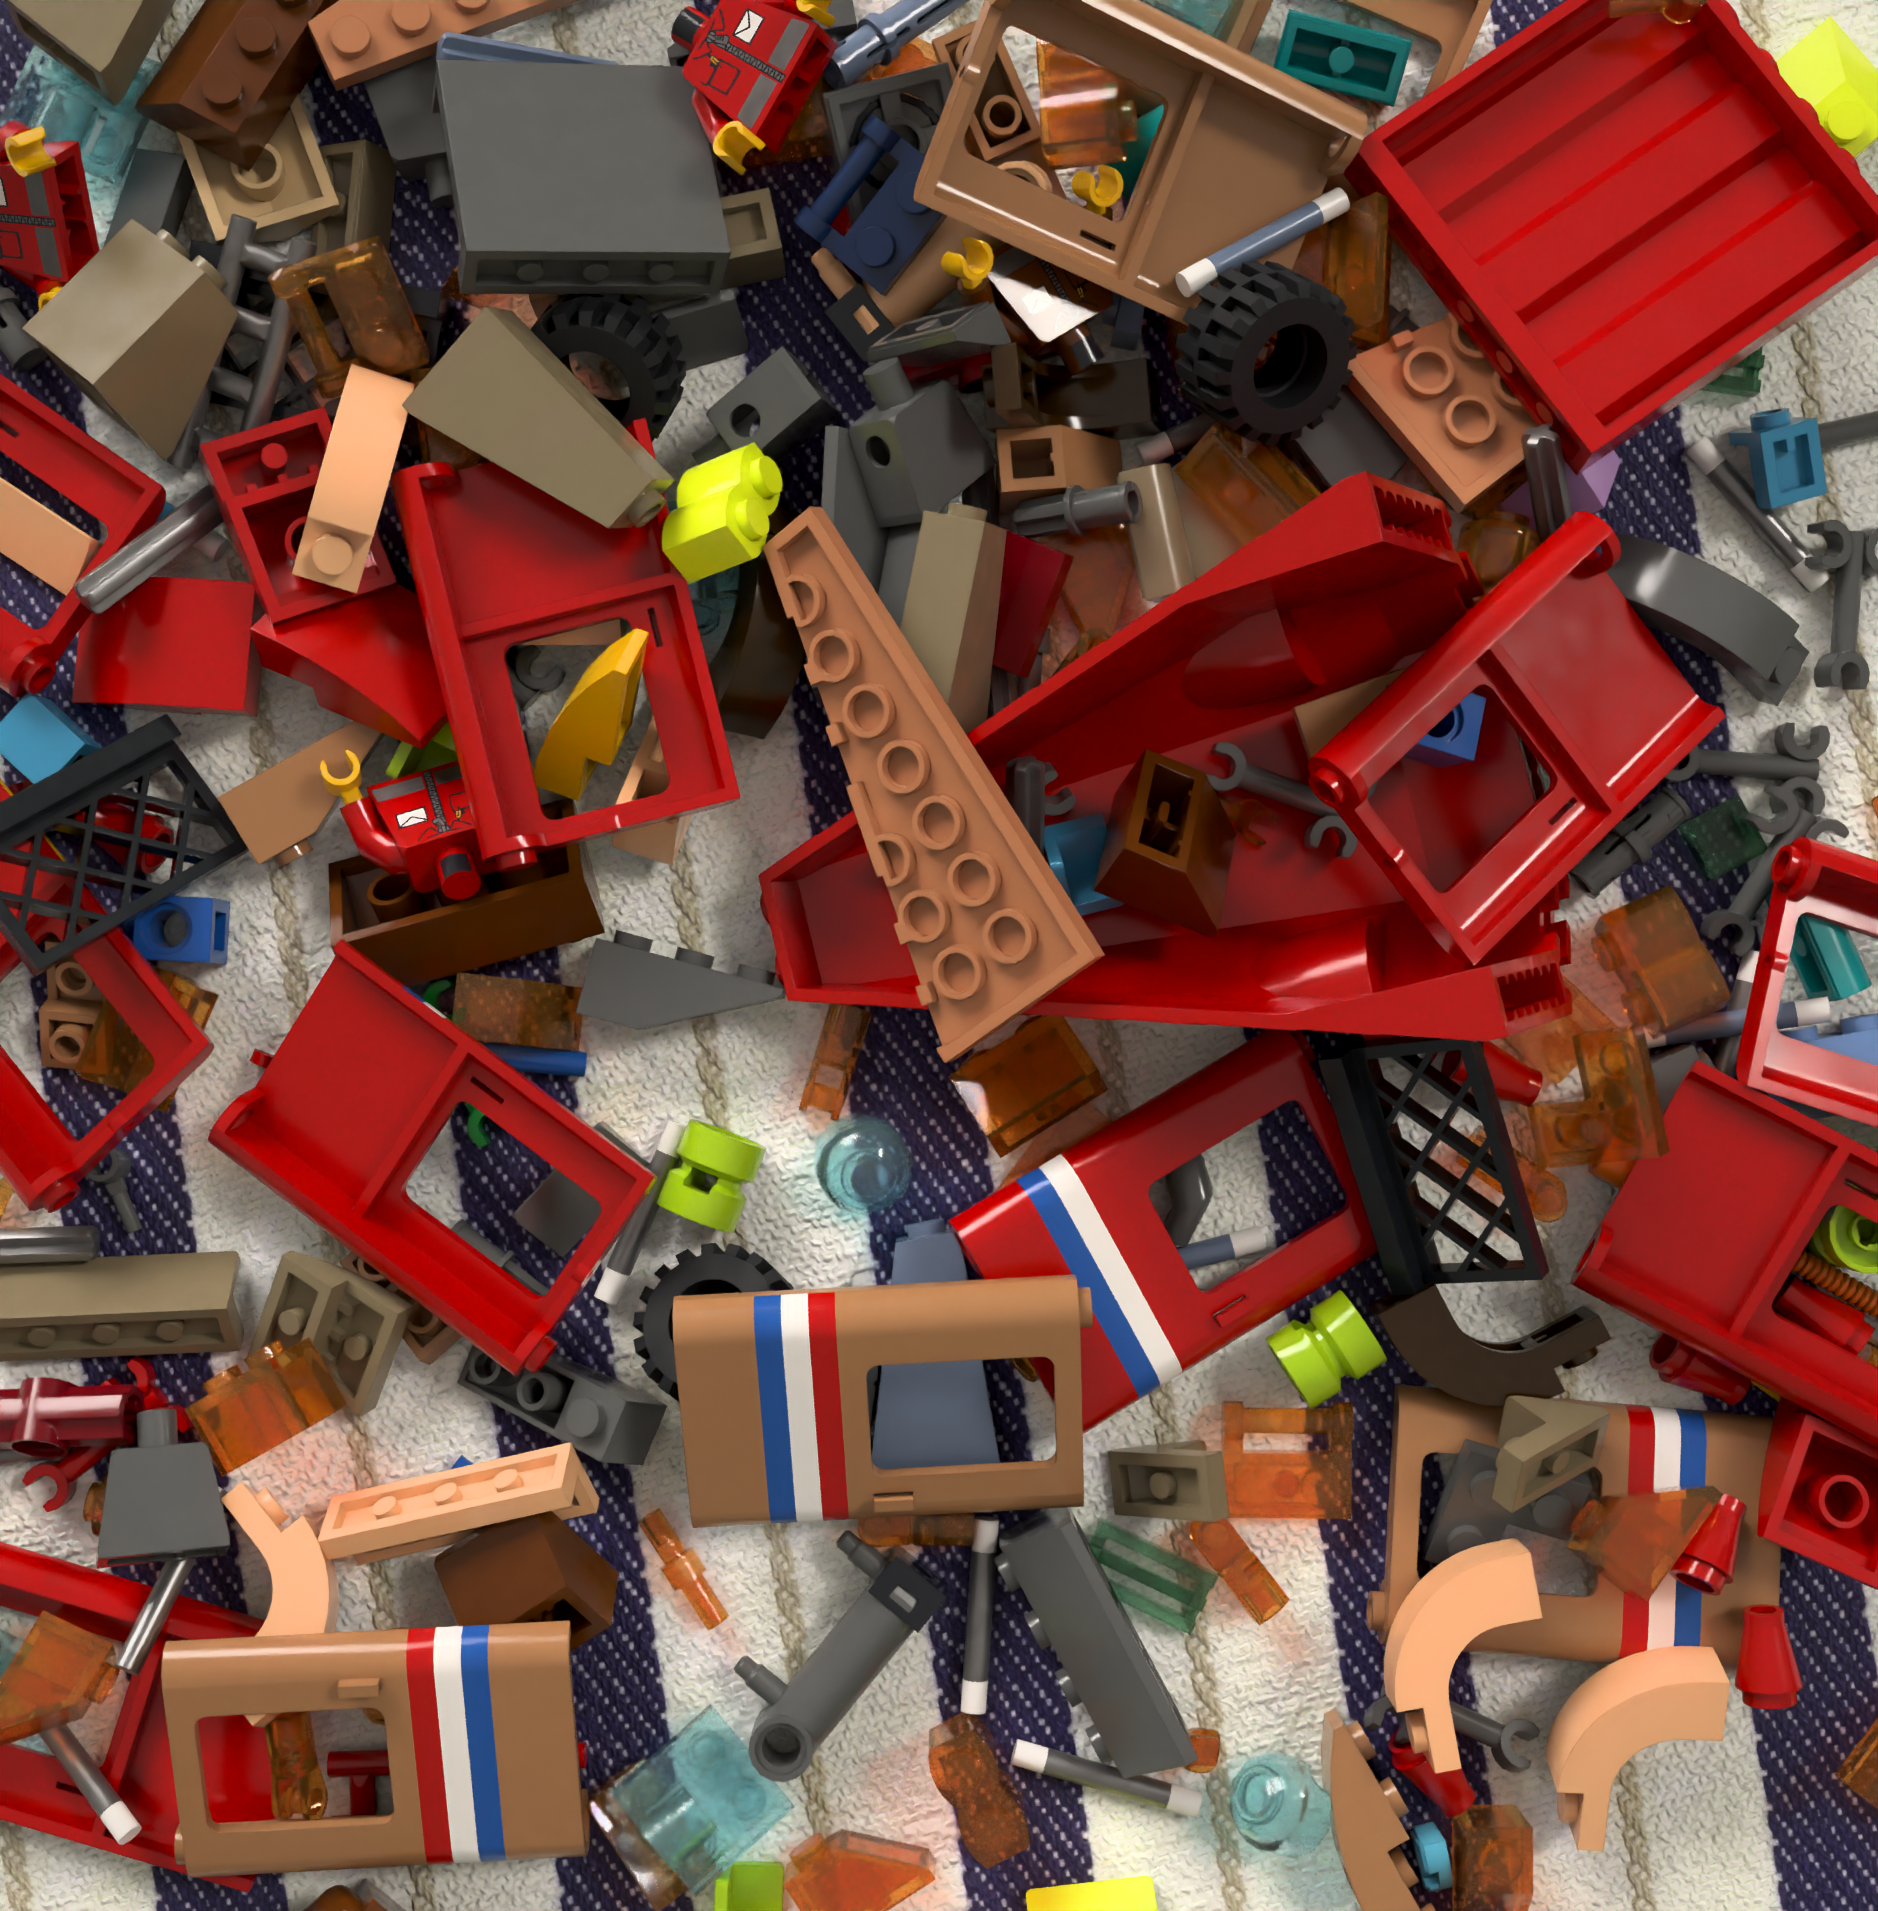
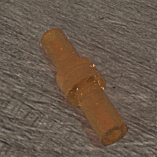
(683, 1569)

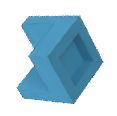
(42, 738)
(1074, 856)

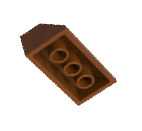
(235, 74)
(435, 937)

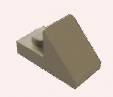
(1544, 1447)
(1169, 1482)

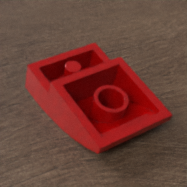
(264, 495)
(173, 649)
(363, 662)
(1821, 1493)

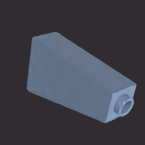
(939, 1408)

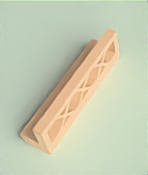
(454, 1503)

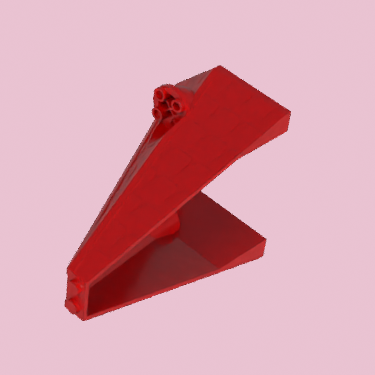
(1302, 936)

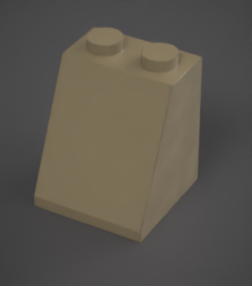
(139, 332)

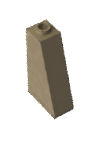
(94, 38)
(533, 417)
(955, 606)

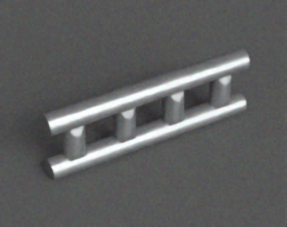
(273, 331)

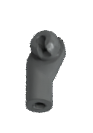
(1190, 1196)

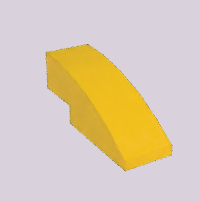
(593, 718)

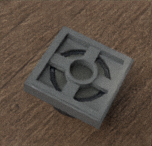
(851, 107)

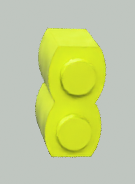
(722, 513)

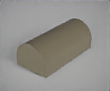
(1159, 536)

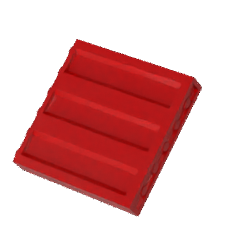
(1620, 211)

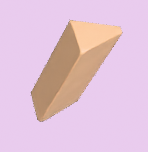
(43, 539)

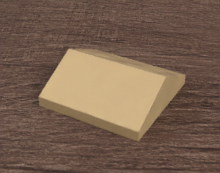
(280, 192)

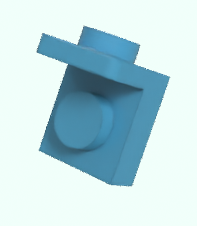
(1783, 457)

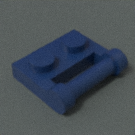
(892, 224)

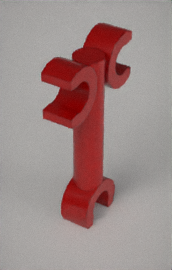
(84, 1458)

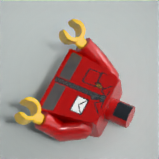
(753, 69)
(43, 210)
(415, 827)

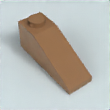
(289, 800)

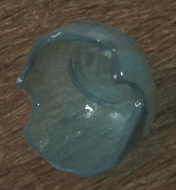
(862, 1163)
(1279, 1805)

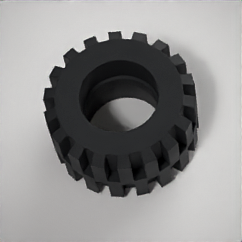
(1229, 334)
(629, 340)
(706, 1274)

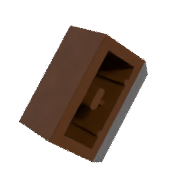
(1168, 845)
(528, 1574)

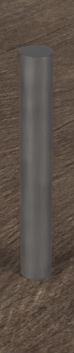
(154, 1613)

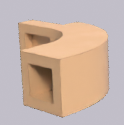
(353, 479)
(302, 1577)
(1436, 1621)
(1623, 1711)

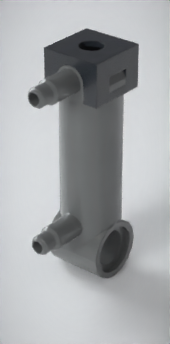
(892, 1606)

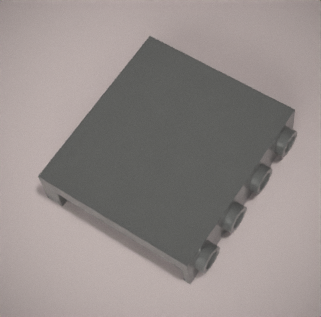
(580, 179)

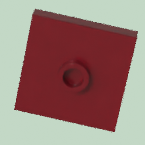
(1028, 595)

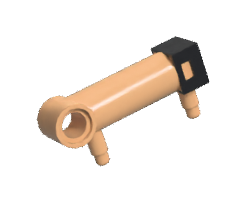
(868, 316)

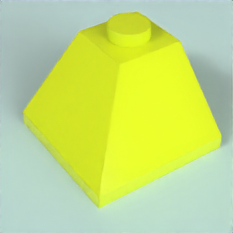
(1837, 83)

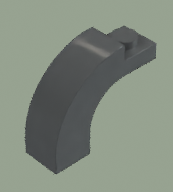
(1712, 614)

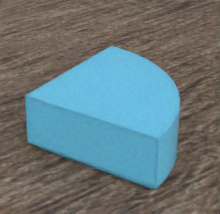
(1431, 1857)

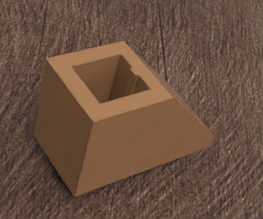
(1049, 460)

